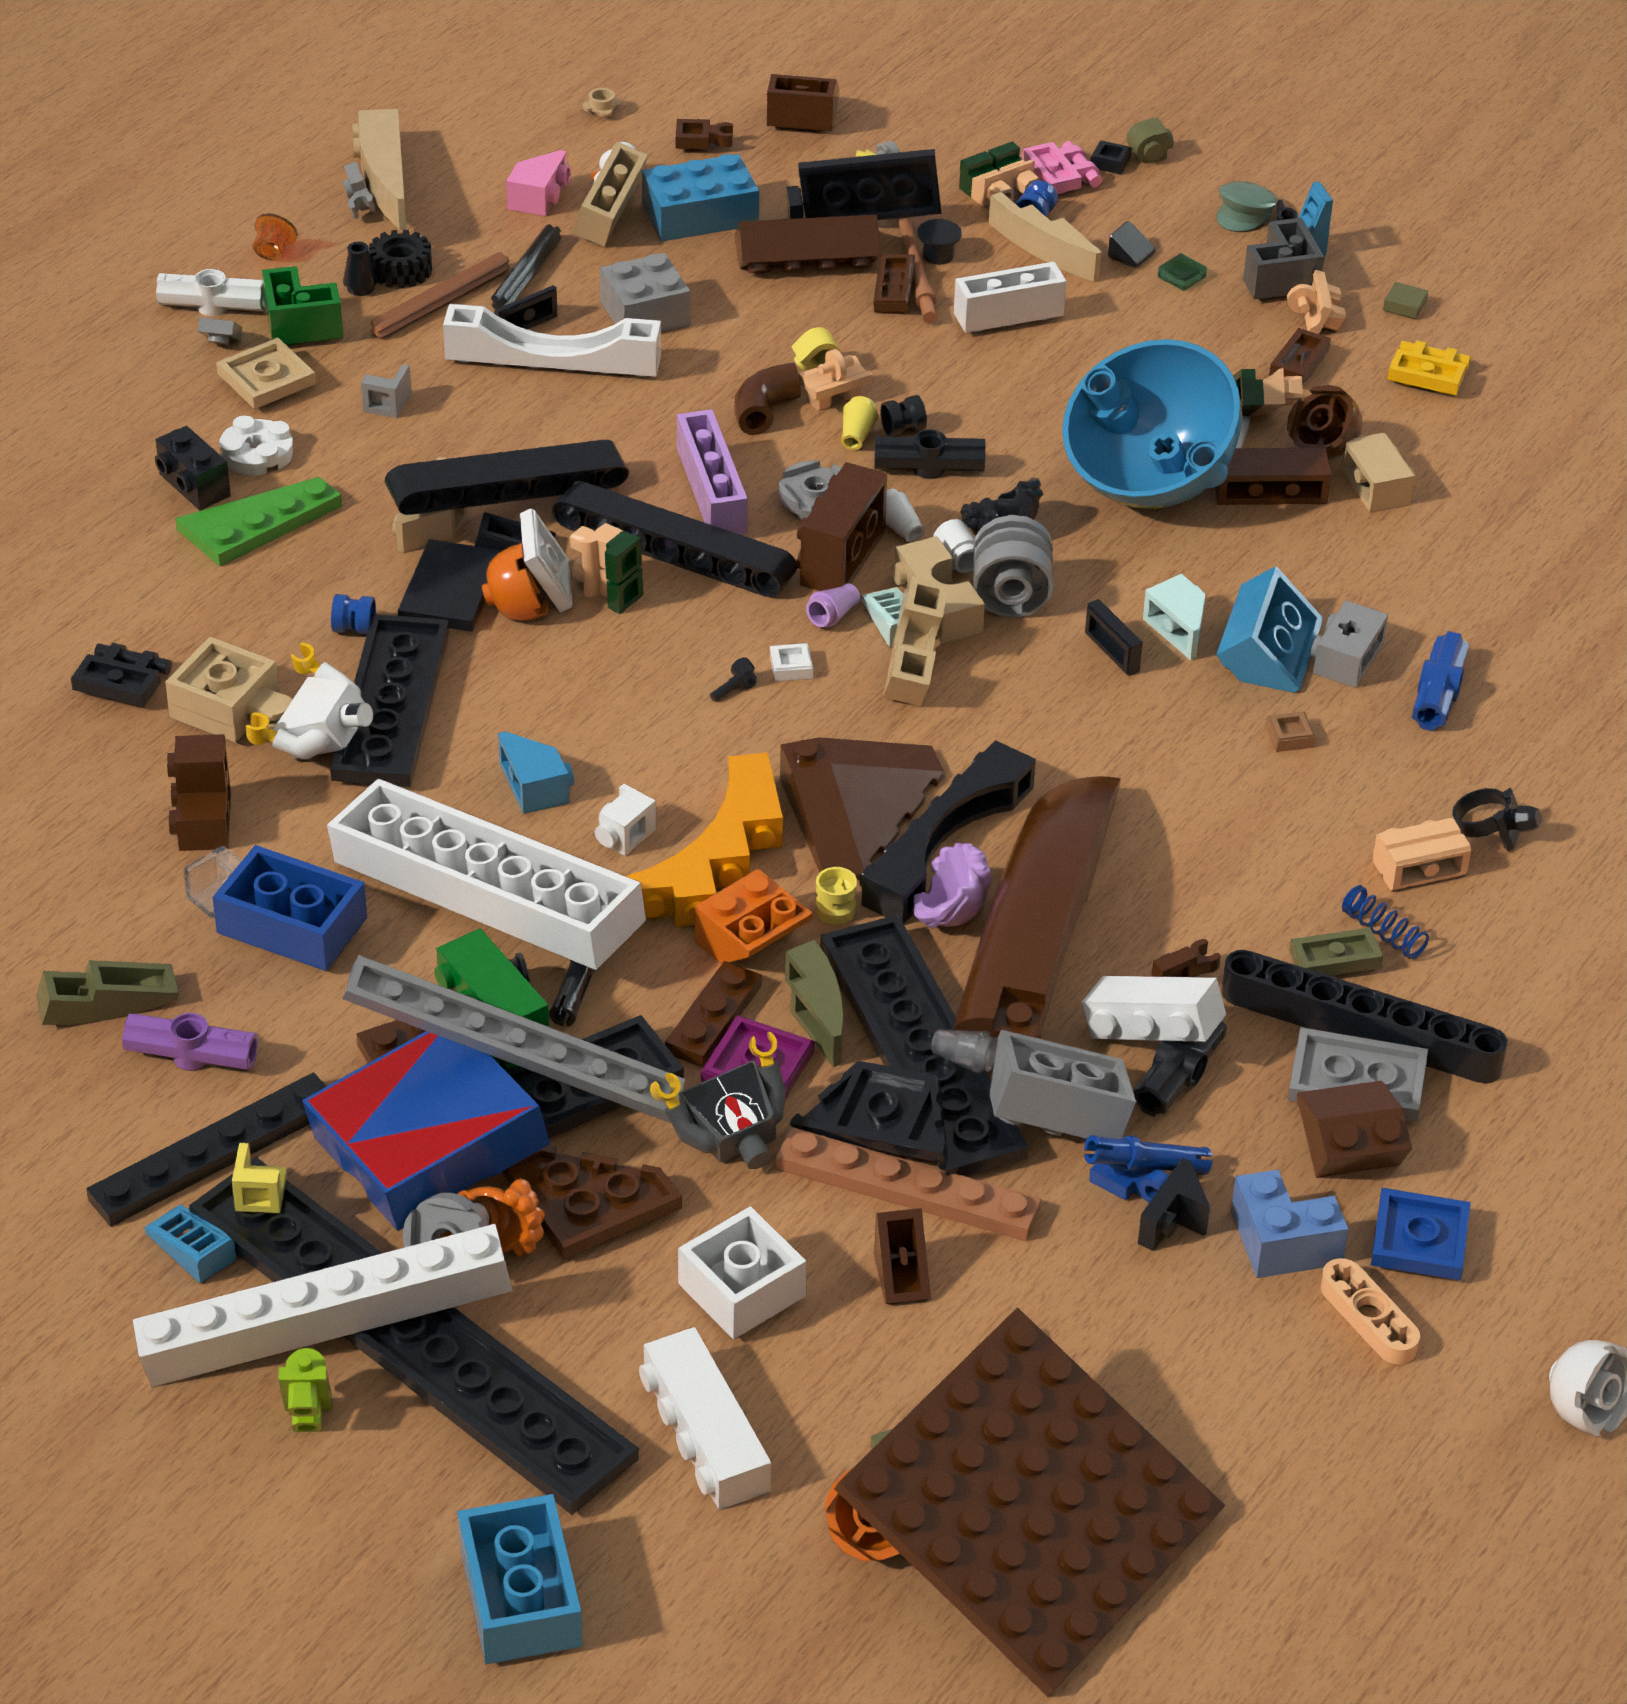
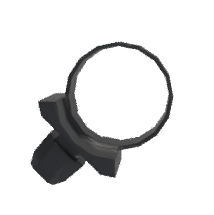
(1507, 822)

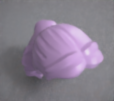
(955, 888)

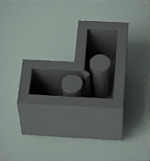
(1282, 261)

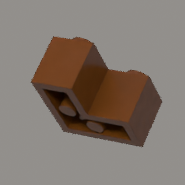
(200, 792)

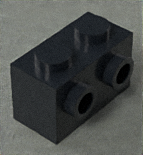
(192, 467)

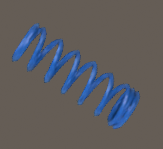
(1361, 904)

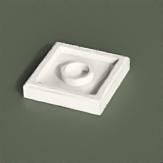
(546, 560)

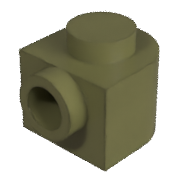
(1150, 140)

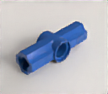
(1440, 681)

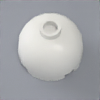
(1591, 1386)

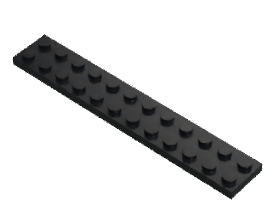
(441, 1356)

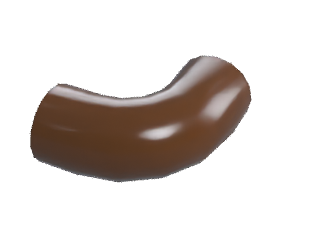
(760, 392)

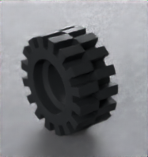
(401, 258)

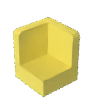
(257, 1186)

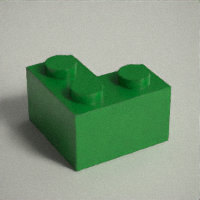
(300, 311)

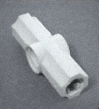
(210, 292)

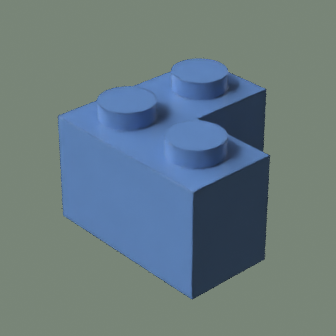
(1283, 1233)

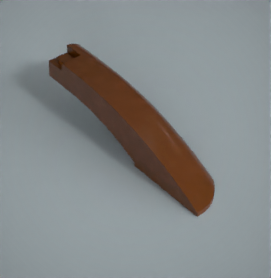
(1037, 909)

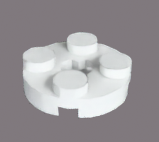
(272, 442)

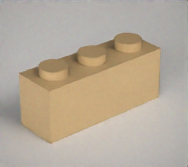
(610, 194)

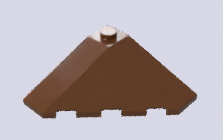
(854, 794)

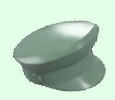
(1245, 206)

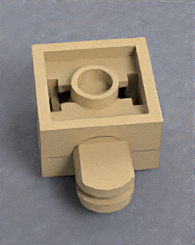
(223, 688)

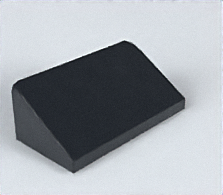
(531, 309)

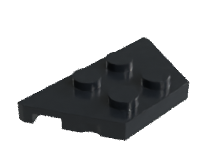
(882, 1111)

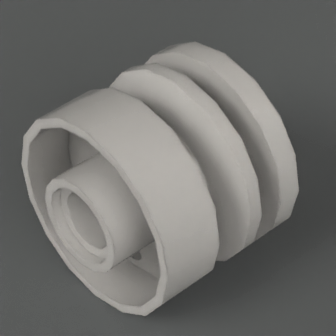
(1013, 566)

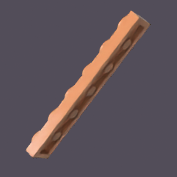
(908, 1183)

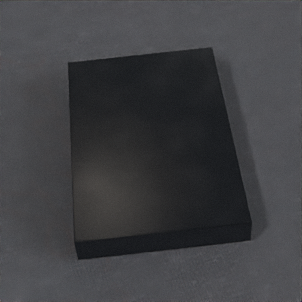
(448, 584)

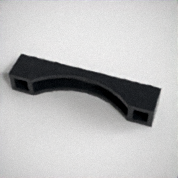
(989, 786)

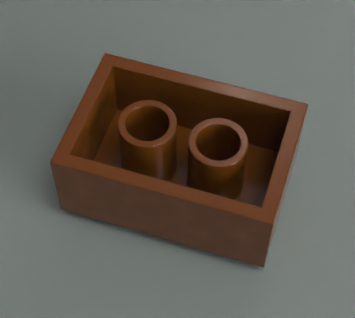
(842, 528)

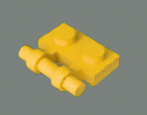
(1429, 367)

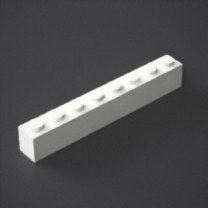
(321, 1305)

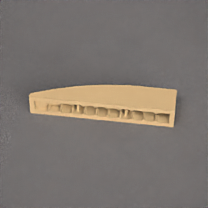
(379, 147)

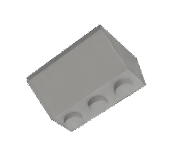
(1060, 1088)

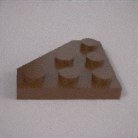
(593, 1197)

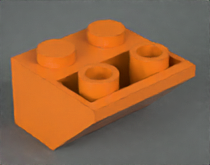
(747, 917)

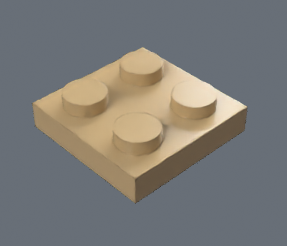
(266, 373)

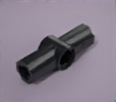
(929, 453)
(1174, 1068)

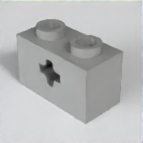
(1349, 643)

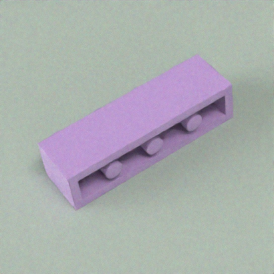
(711, 471)

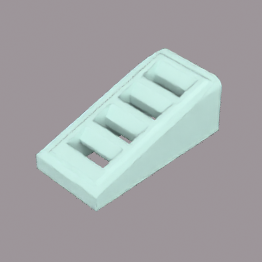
(884, 610)

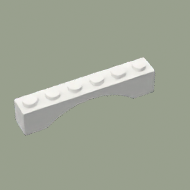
(483, 337)

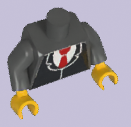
(731, 1111)

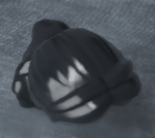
(1020, 501)

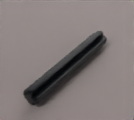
(526, 266)

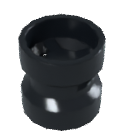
(903, 416)

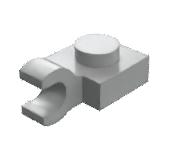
(356, 191)

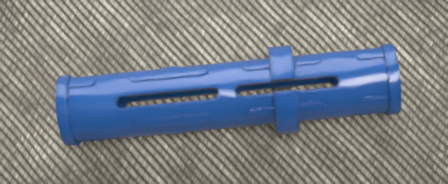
(1132, 1153)

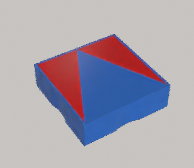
(425, 1123)

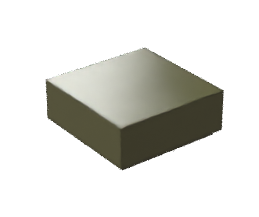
(1405, 300)

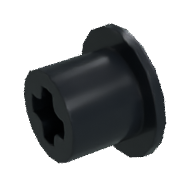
(939, 240)

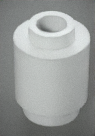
(959, 543)

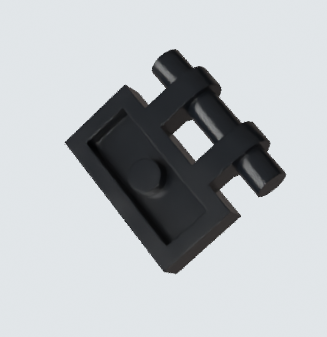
(120, 674)

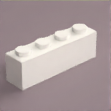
(706, 1419)

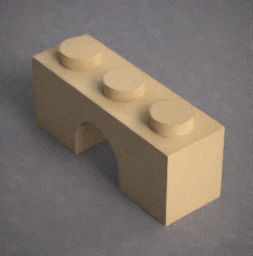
(932, 561)
(914, 641)

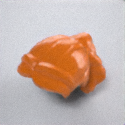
(513, 1213)

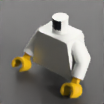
(319, 716)

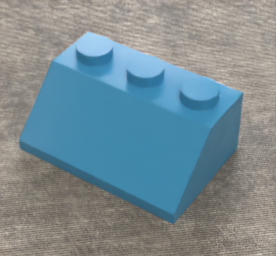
(1270, 633)

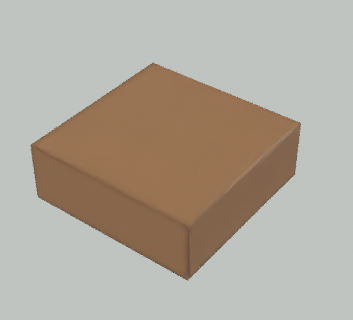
(1290, 731)

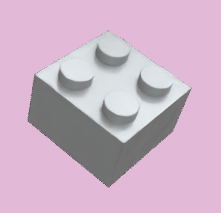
(645, 290)

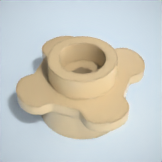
(601, 102)

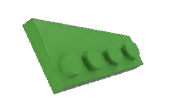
(251, 522)

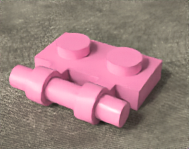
(1062, 167)

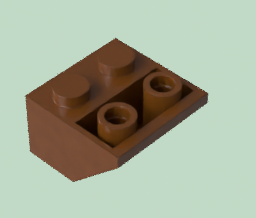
(802, 102)

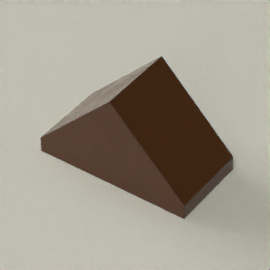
(901, 1255)

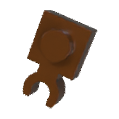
(698, 134)

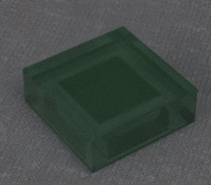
(1182, 271)

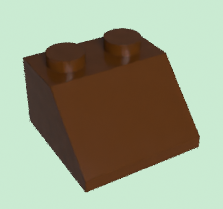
(1354, 1128)

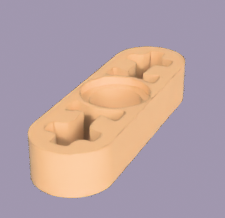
(1372, 1329)

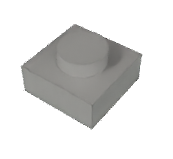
(219, 331)

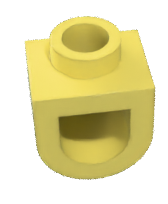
(812, 348)

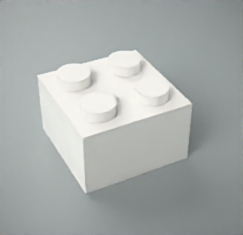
(742, 1272)

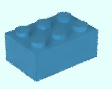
(699, 196)
(520, 1579)

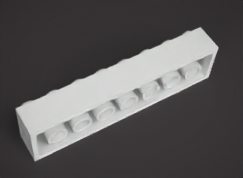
(487, 873)

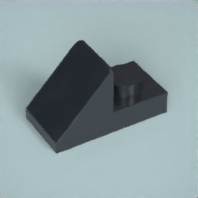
(1176, 1203)

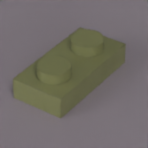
(1337, 952)

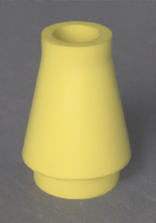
(858, 419)

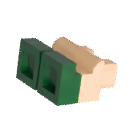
(996, 172)
(1268, 394)
(609, 565)

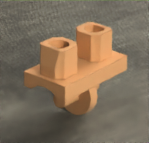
(1318, 303)
(834, 377)

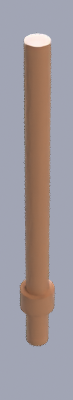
(923, 293)

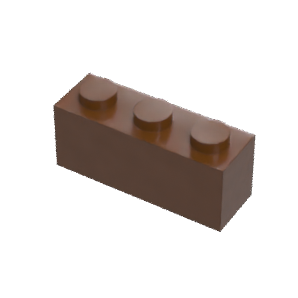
(1276, 477)

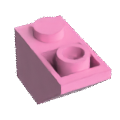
(537, 183)

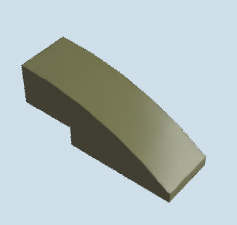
(104, 991)
(816, 998)

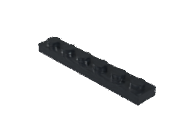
(202, 1152)

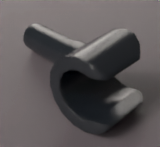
(1285, 212)
(742, 676)

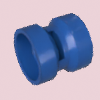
(1040, 195)
(352, 613)

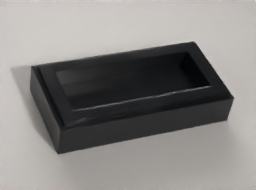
(1113, 637)

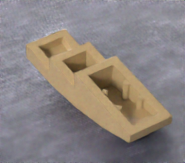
(1045, 239)

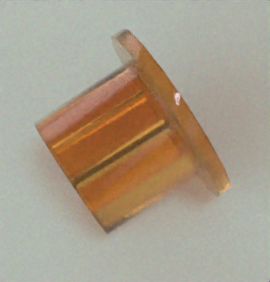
(273, 236)

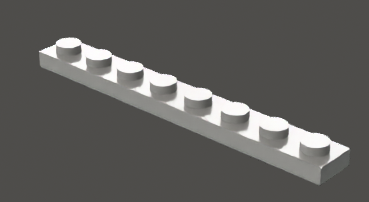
(506, 1036)

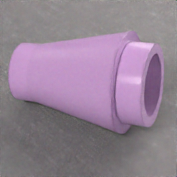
(830, 605)

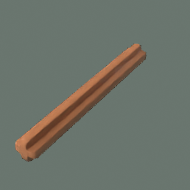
(439, 295)

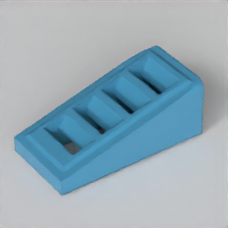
(1317, 214)
(202, 1264)

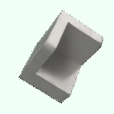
(386, 395)

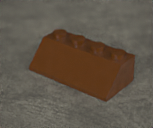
(807, 242)

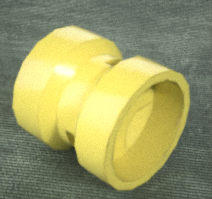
(836, 895)

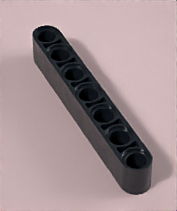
(504, 476)
(680, 539)
(1350, 1009)

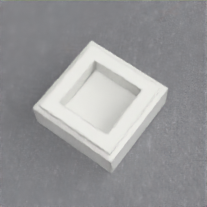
(791, 662)

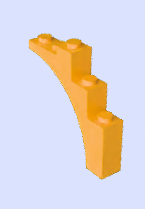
(721, 854)

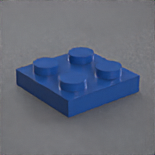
(1420, 1233)

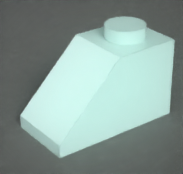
(1176, 613)

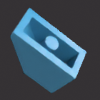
(534, 772)

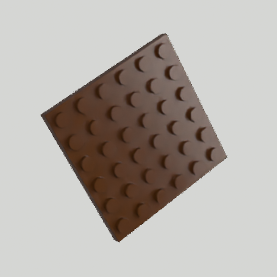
(1030, 1500)

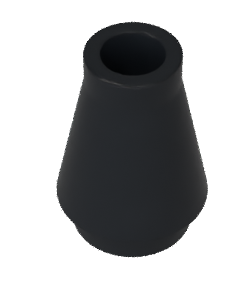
(359, 270)

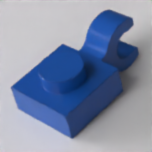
(1124, 1183)

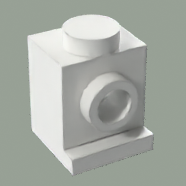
(626, 820)

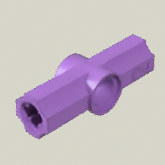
(190, 1041)

